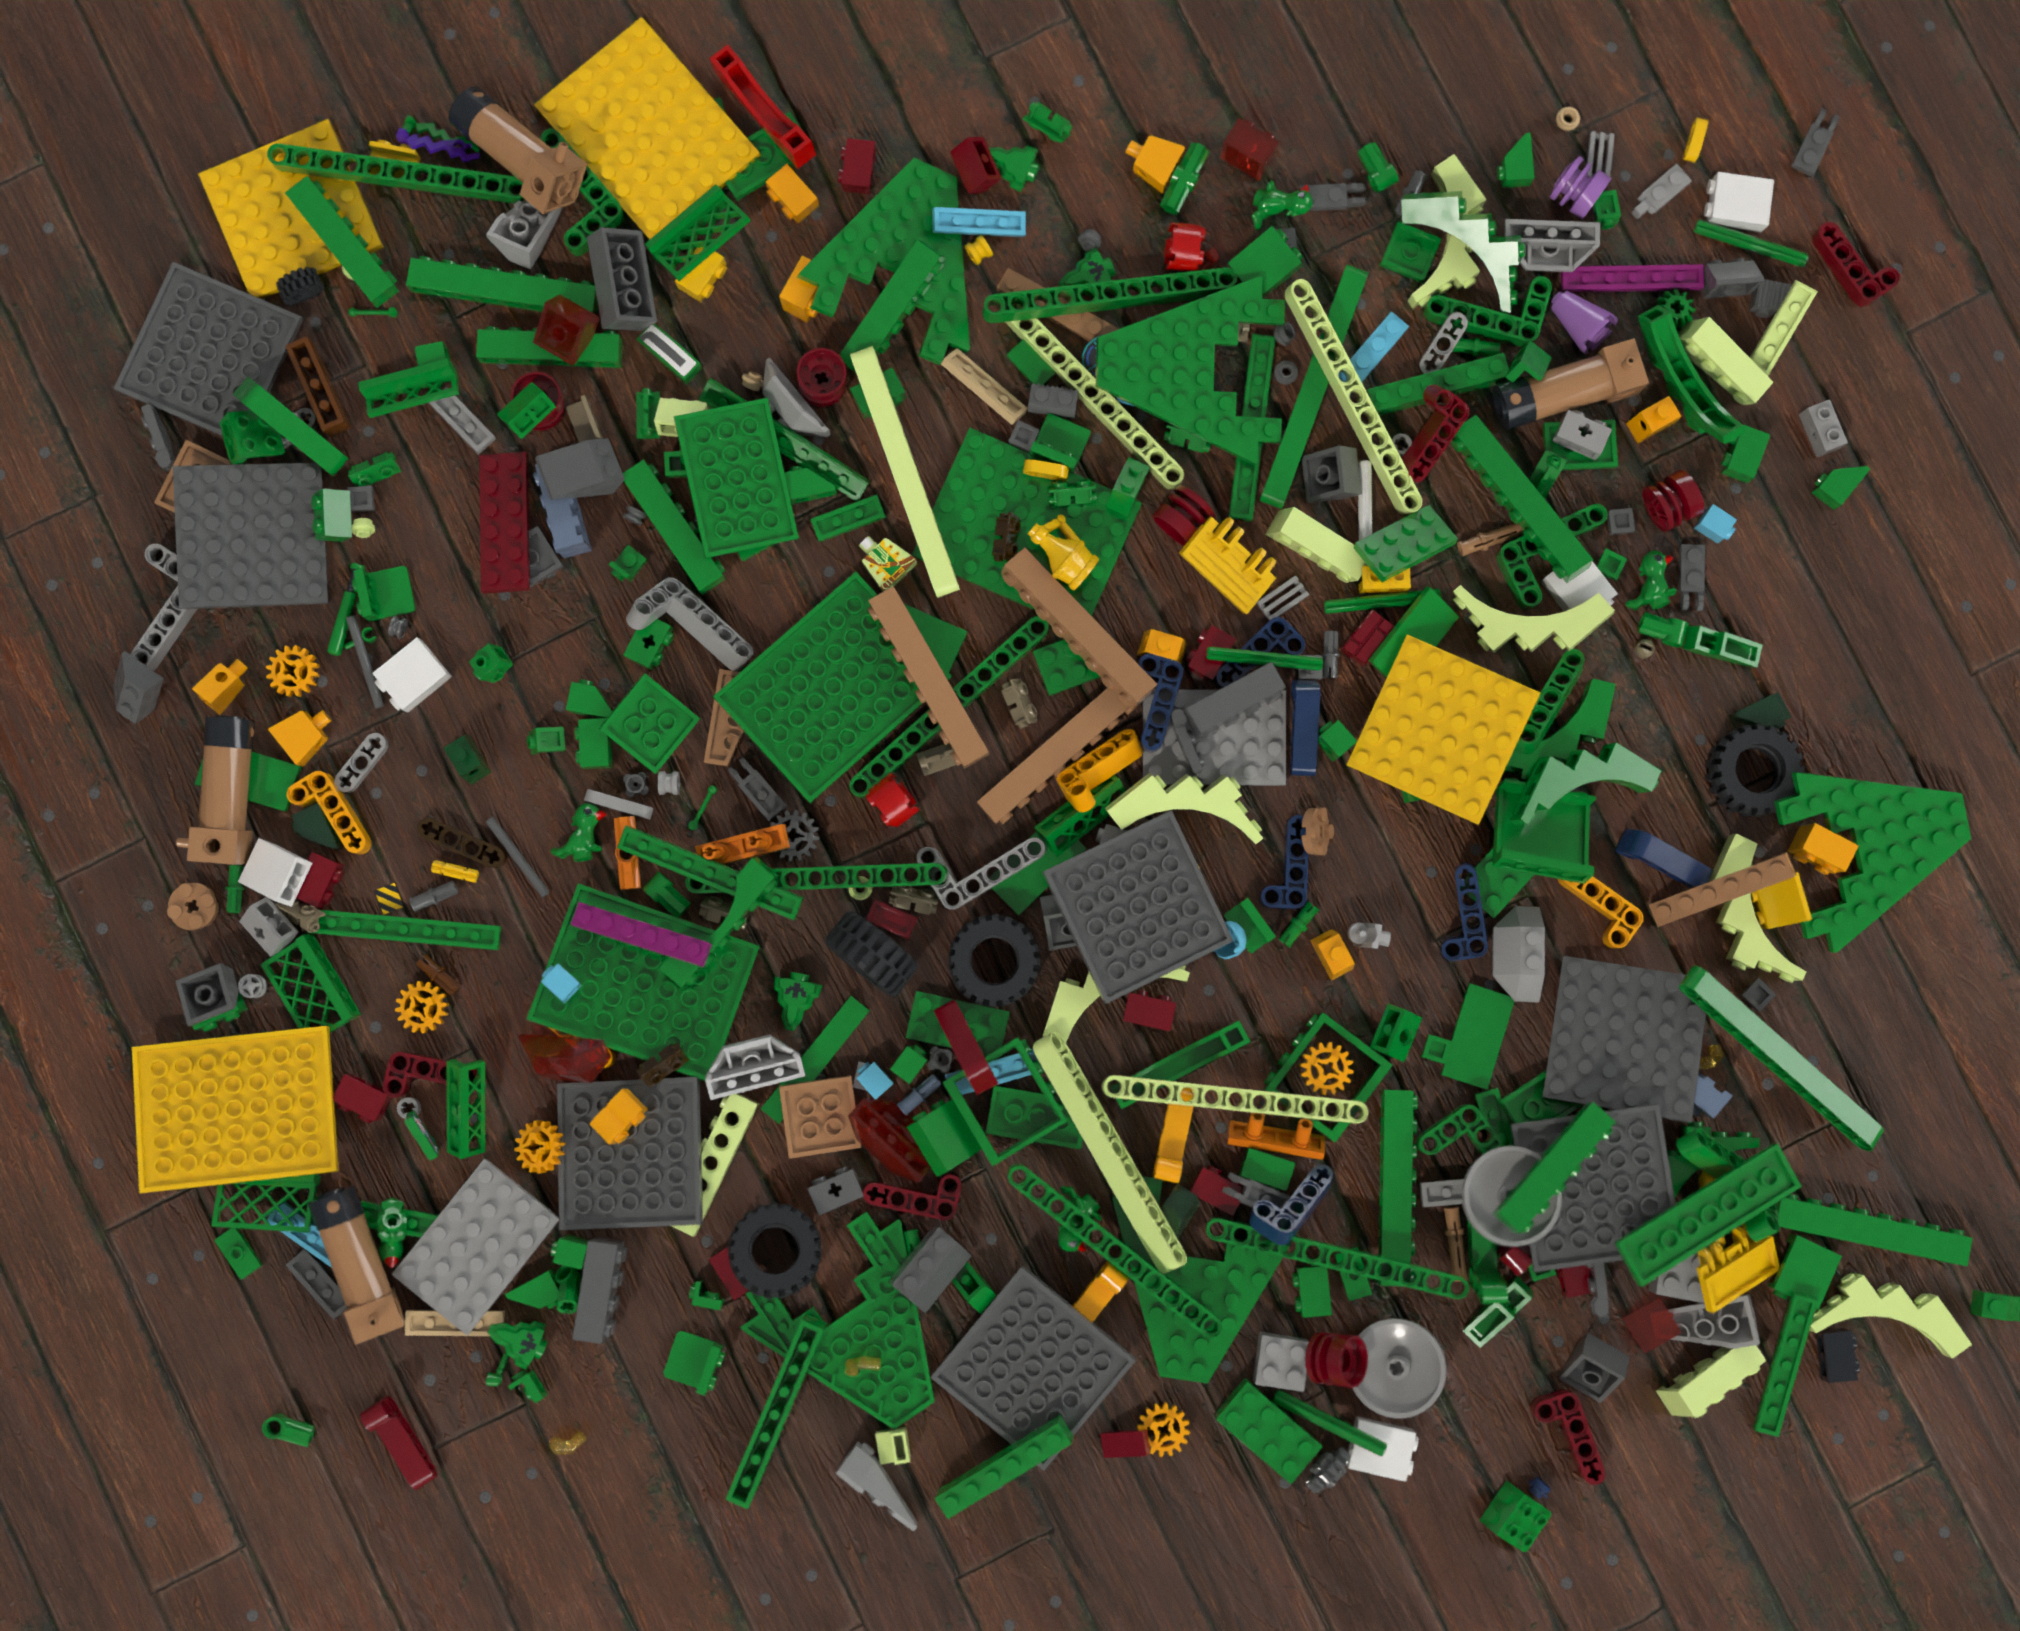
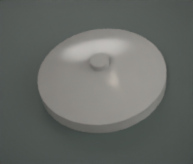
(1489, 1183)
(1403, 1368)

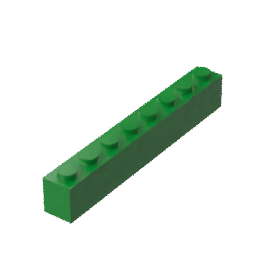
(495, 286)
(1521, 499)
(1396, 1179)
(1874, 1231)
(776, 1411)

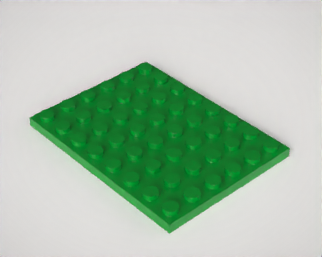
(991, 481)
(823, 691)
(633, 1001)

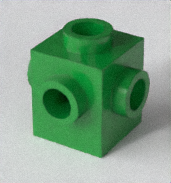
(490, 663)

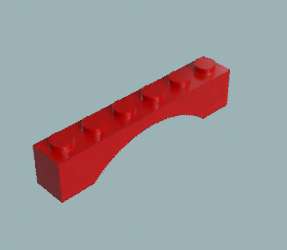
(776, 124)

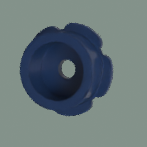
(1539, 1487)

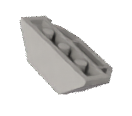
(1554, 244)
(790, 405)
(1520, 953)
(752, 1066)

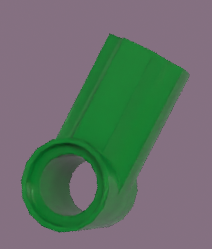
(1380, 173)
(1669, 630)
(662, 891)
(569, 1289)
(291, 1430)

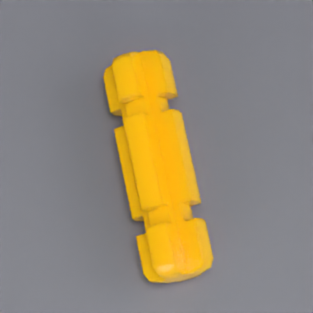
(454, 871)

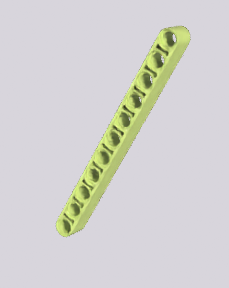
(1353, 385)
(1102, 398)
(905, 471)
(1246, 1099)
(1109, 1152)

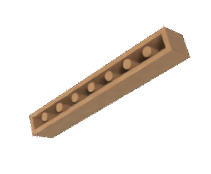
(1078, 629)
(928, 677)
(1052, 756)

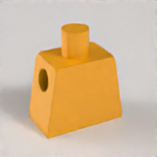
(1156, 160)
(1655, 418)
(1162, 645)
(221, 685)
(301, 735)
(1333, 954)

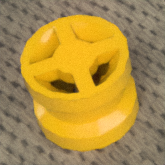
(978, 250)

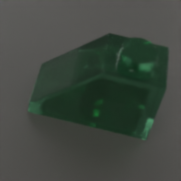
(1766, 711)
(315, 826)
(1180, 1208)

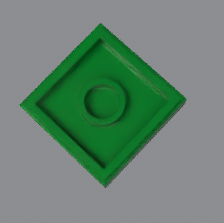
(1410, 252)

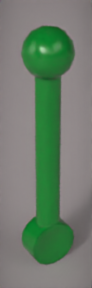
(392, 312)
(693, 825)

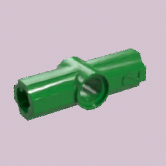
(1184, 178)

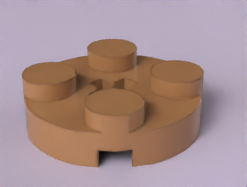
(1317, 831)
(179, 910)

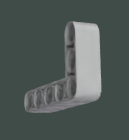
(171, 608)
(693, 616)
(980, 875)

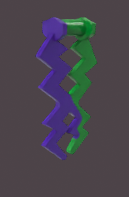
(447, 143)

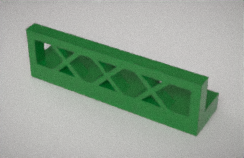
(409, 382)
(1064, 818)
(460, 1110)

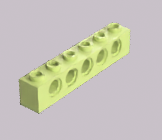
(745, 1109)

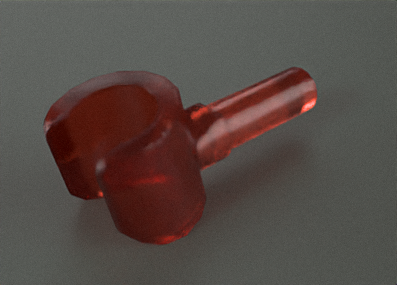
(1212, 257)

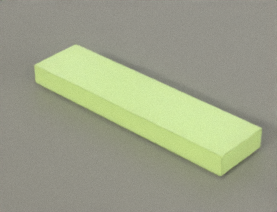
(1782, 326)

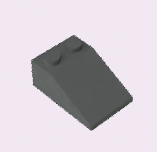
(581, 470)

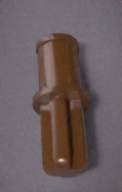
(438, 975)

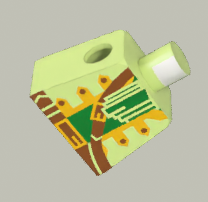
(886, 562)

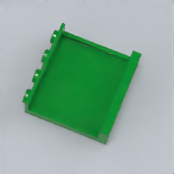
(1552, 843)

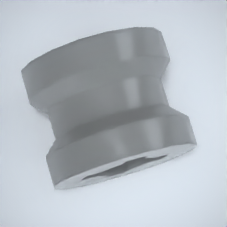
(668, 783)
(246, 986)

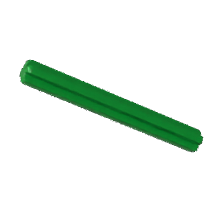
(1750, 243)
(1373, 601)
(1264, 658)
(1330, 1423)

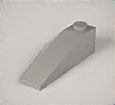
(522, 232)
(1728, 1327)
(864, 1473)

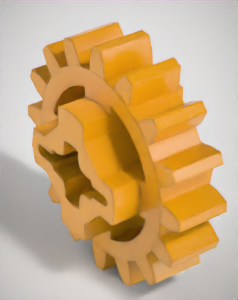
(300, 665)
(427, 1015)
(1331, 1058)
(545, 1157)
(1173, 1434)

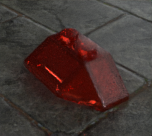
(565, 1057)
(884, 1133)

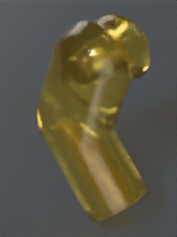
(1713, 1059)
(862, 1363)
(567, 1447)

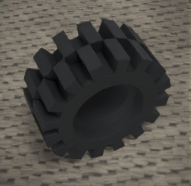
(299, 286)

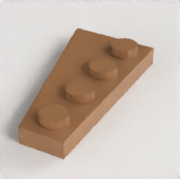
(723, 730)

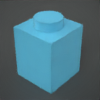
(1716, 524)
(560, 982)
(874, 1079)

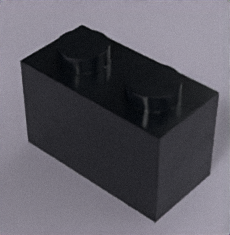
(1837, 1355)

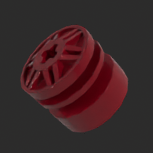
(813, 367)
(553, 392)
(1673, 500)
(1187, 512)
(1336, 1359)

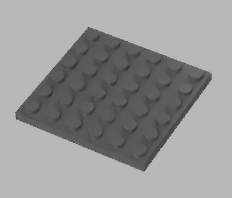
(203, 346)
(248, 536)
(1137, 907)
(1624, 1039)
(644, 1179)
(1610, 1194)
(1032, 1362)

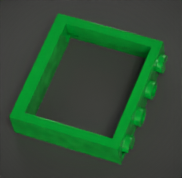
(1301, 1042)
(1046, 1088)

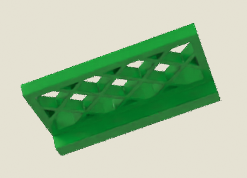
(689, 225)
(324, 974)
(296, 1182)

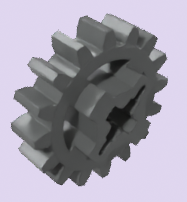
(807, 837)
(1328, 1470)

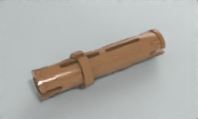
(1485, 540)
(1455, 1241)

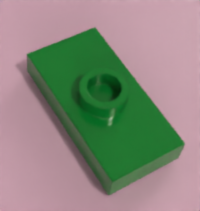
(238, 1252)
(1354, 1285)

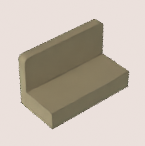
(584, 420)

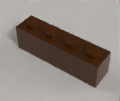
(318, 386)

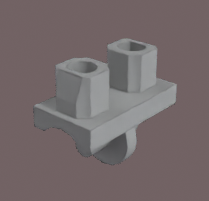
(1368, 935)

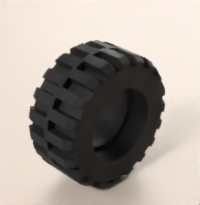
(1723, 769)
(994, 927)
(871, 953)
(756, 1222)

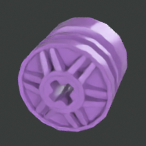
(1580, 187)

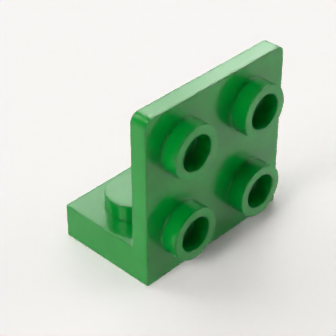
(249, 437)
(1060, 442)

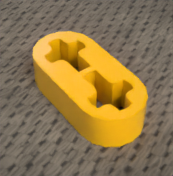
(1695, 139)
(1046, 470)

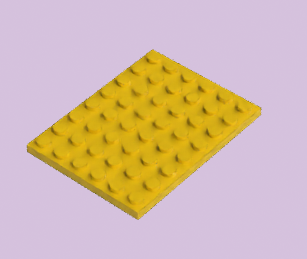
(646, 128)
(234, 1109)

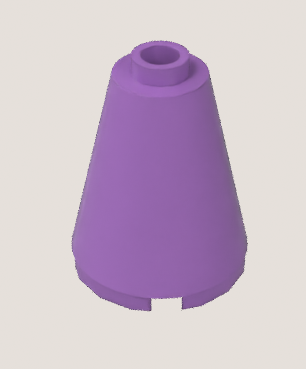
(1583, 320)

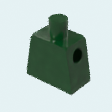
(467, 758)

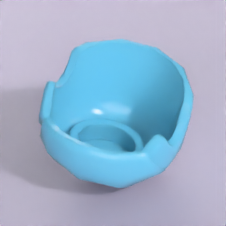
(1239, 941)

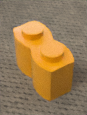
(619, 1116)

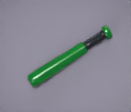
(341, 627)

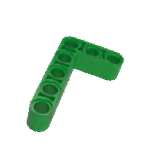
(601, 205)
(1494, 318)
(290, 426)
(1522, 554)
(1553, 691)
(1460, 1127)
(1717, 1160)
(1483, 1272)

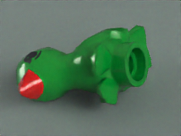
(1274, 201)
(1655, 588)
(582, 841)
(391, 1230)
(1067, 1240)

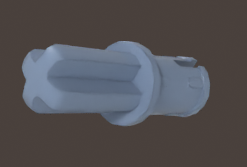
(919, 1094)

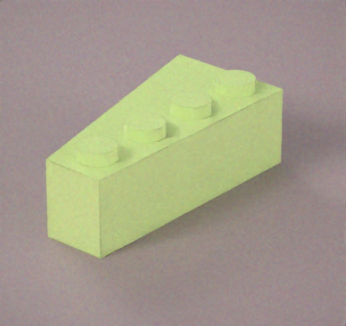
(1724, 360)
(1316, 543)
(1710, 1380)

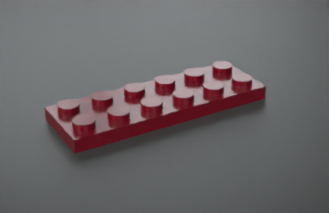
(504, 522)

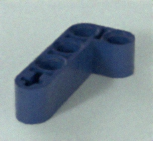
(1270, 640)
(1157, 704)
(1305, 724)
(1663, 857)
(1290, 862)
(1466, 911)
(1285, 1218)

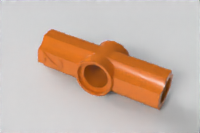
(628, 869)

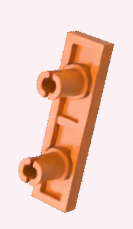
(746, 845)
(1276, 1139)

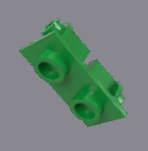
(1057, 129)
(646, 409)
(1177, 437)
(383, 467)
(1547, 472)
(1081, 490)

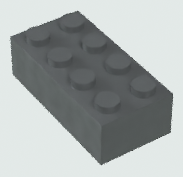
(621, 279)
(1234, 700)
(599, 1290)

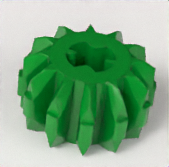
(1680, 305)

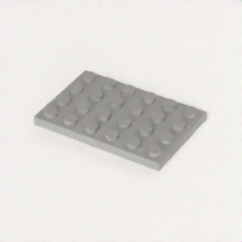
(1247, 750)
(476, 1246)

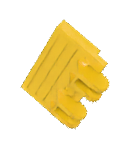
(1225, 563)
(1736, 1269)

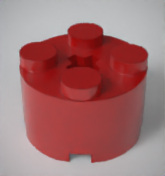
(1183, 247)
(893, 801)

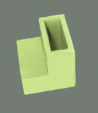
(893, 1446)

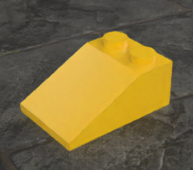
(1781, 904)

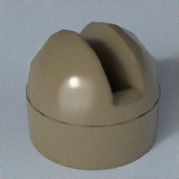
(1642, 652)

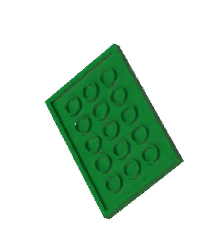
(736, 477)

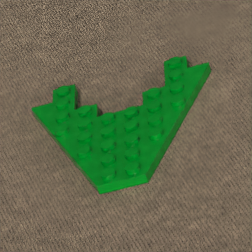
(884, 236)
(1169, 367)
(1900, 841)
(1223, 1287)
(879, 1327)

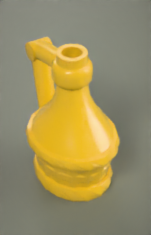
(1067, 558)

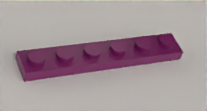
(1633, 278)
(641, 934)

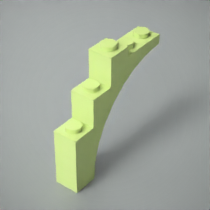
(1456, 264)
(1567, 626)
(1218, 798)
(1738, 916)
(1073, 1000)
(1891, 1301)

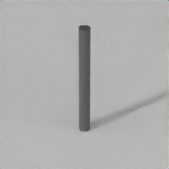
(364, 661)
(517, 857)

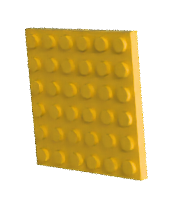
(264, 225)
(1443, 729)

